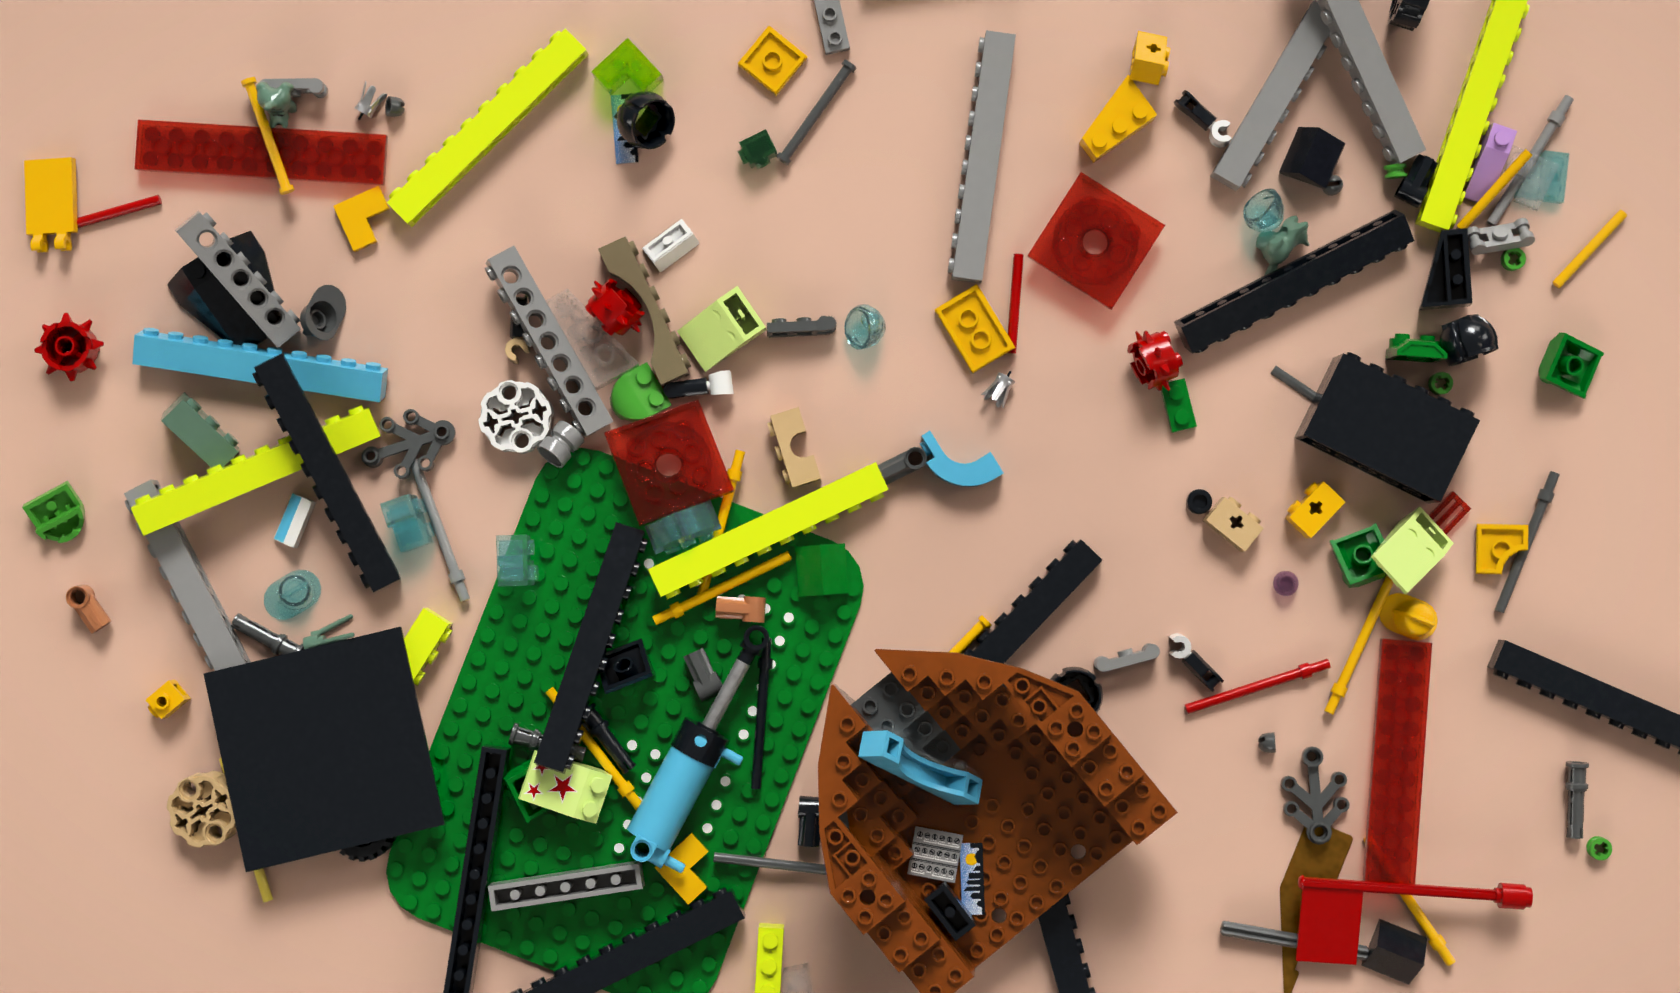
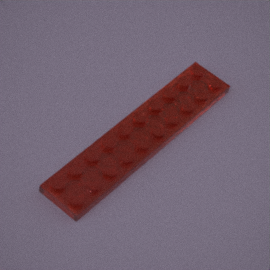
(243, 153)
(1397, 761)

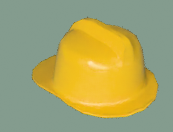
(1408, 616)

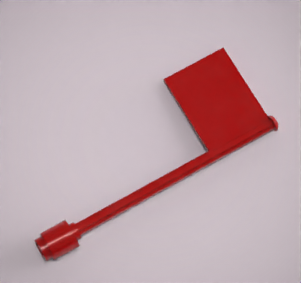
(1334, 907)

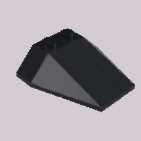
(210, 301)

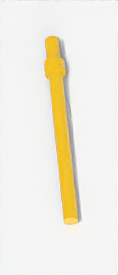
(734, 475)
(677, 609)
(1339, 689)
(624, 788)
(1436, 940)

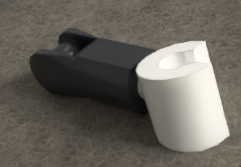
(1204, 119)
(718, 384)
(1195, 662)

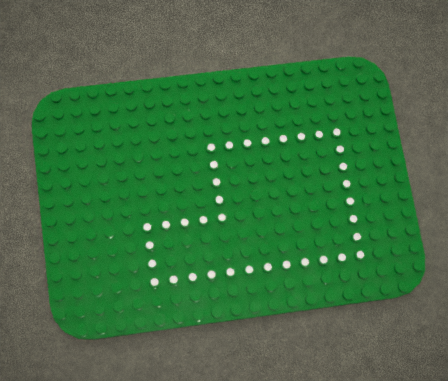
(525, 652)

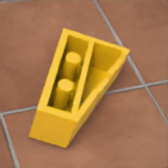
(1118, 121)

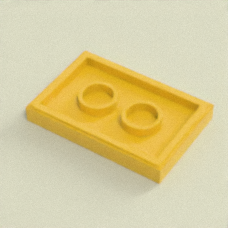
(975, 328)

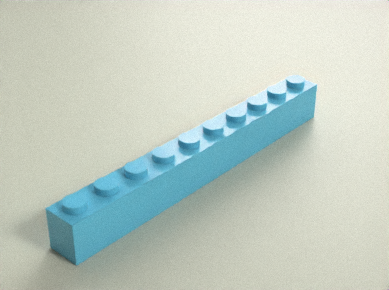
(237, 362)

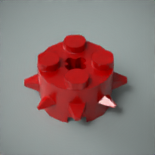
(615, 308)
(55, 350)
(1154, 359)

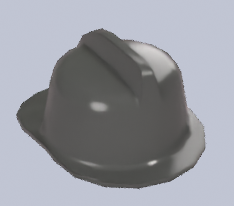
(323, 313)

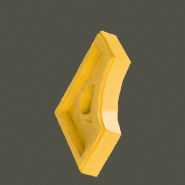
(1496, 544)

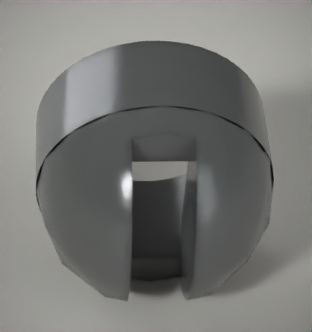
(394, 106)
(1333, 190)
(1267, 742)

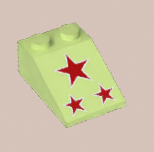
(574, 794)

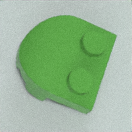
(638, 395)
(57, 513)

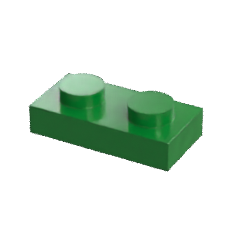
(1178, 406)

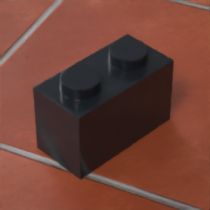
(950, 910)

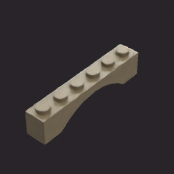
(666, 358)

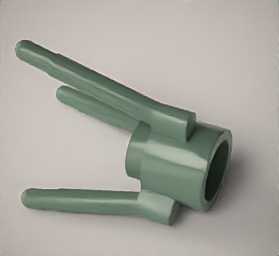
(318, 640)

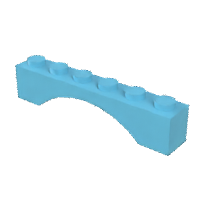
(891, 754)

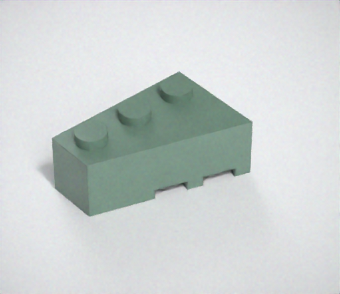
(200, 431)

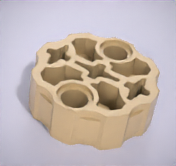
(188, 804)

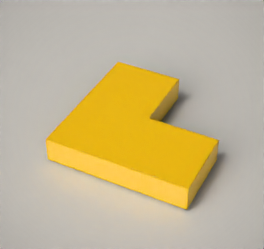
(355, 214)
(687, 883)

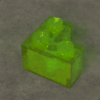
(624, 64)

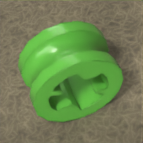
(1395, 171)
(1520, 260)
(1439, 391)
(1599, 840)

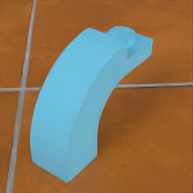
(957, 473)

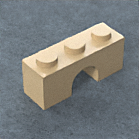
(785, 427)

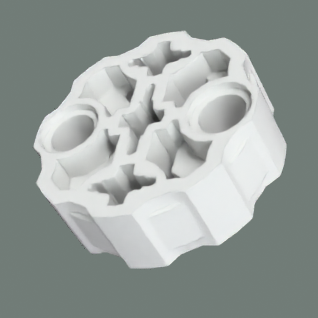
(524, 394)

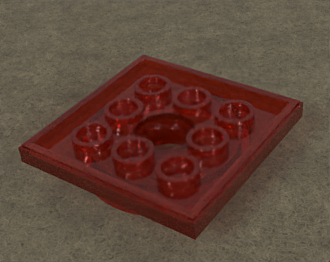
(1095, 208)
(677, 432)

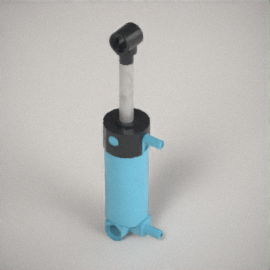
(687, 768)

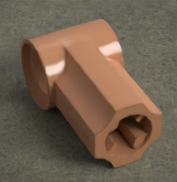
(747, 608)
(90, 610)

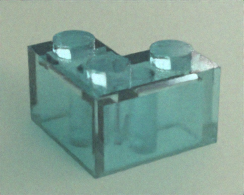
(408, 522)
(683, 528)
(515, 561)

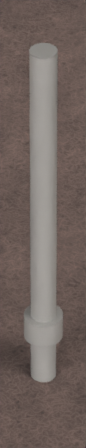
(1554, 120)
(456, 576)

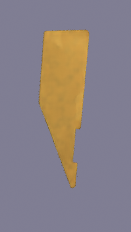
(1311, 861)

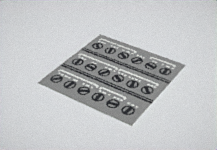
(935, 854)

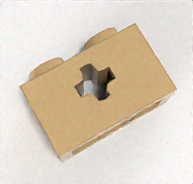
(1241, 536)

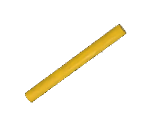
(1494, 189)
(1588, 250)

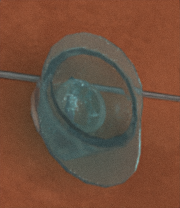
(292, 594)

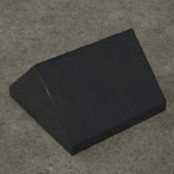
(1312, 156)
(626, 666)
(1396, 952)

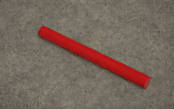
(118, 211)
(1015, 299)

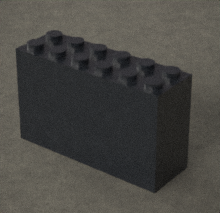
(1387, 428)

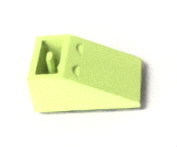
(721, 329)
(1412, 549)

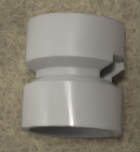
(563, 441)

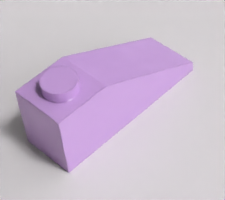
(1490, 161)

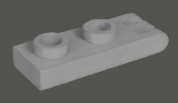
(832, 26)

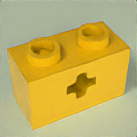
(1149, 58)
(1327, 503)

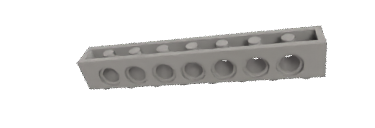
(511, 261)

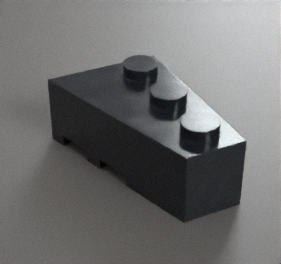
(1449, 273)

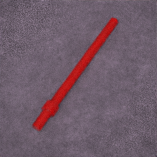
(1303, 671)

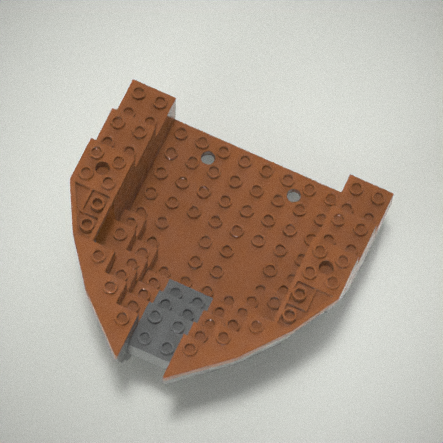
(1047, 784)

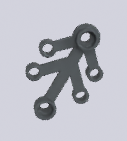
(412, 443)
(1316, 799)

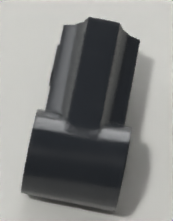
(1413, 187)
(809, 821)

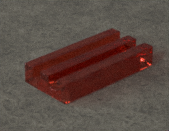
(1458, 502)

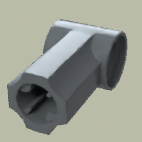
(899, 465)
(705, 679)

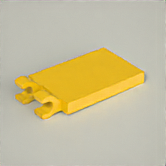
(51, 202)

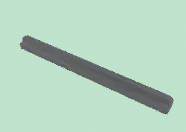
(1271, 936)

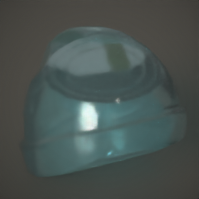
(1264, 211)
(864, 326)

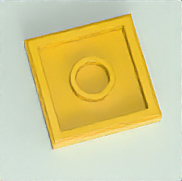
(772, 60)

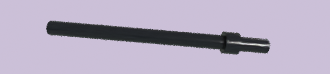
(765, 664)

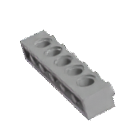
(276, 332)

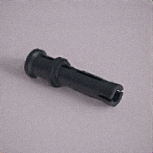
(599, 728)

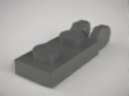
(801, 327)

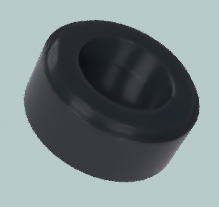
(1199, 501)

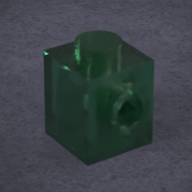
(757, 150)

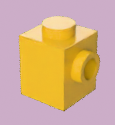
(167, 699)

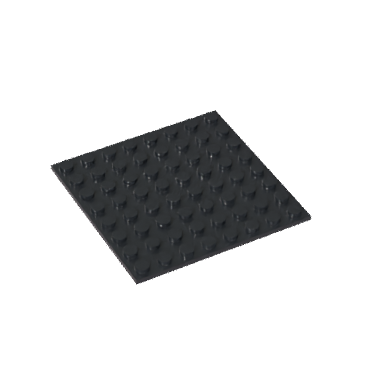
(324, 749)

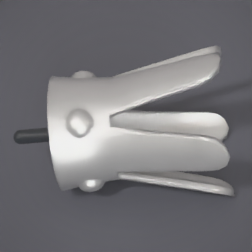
(364, 103)
(999, 389)

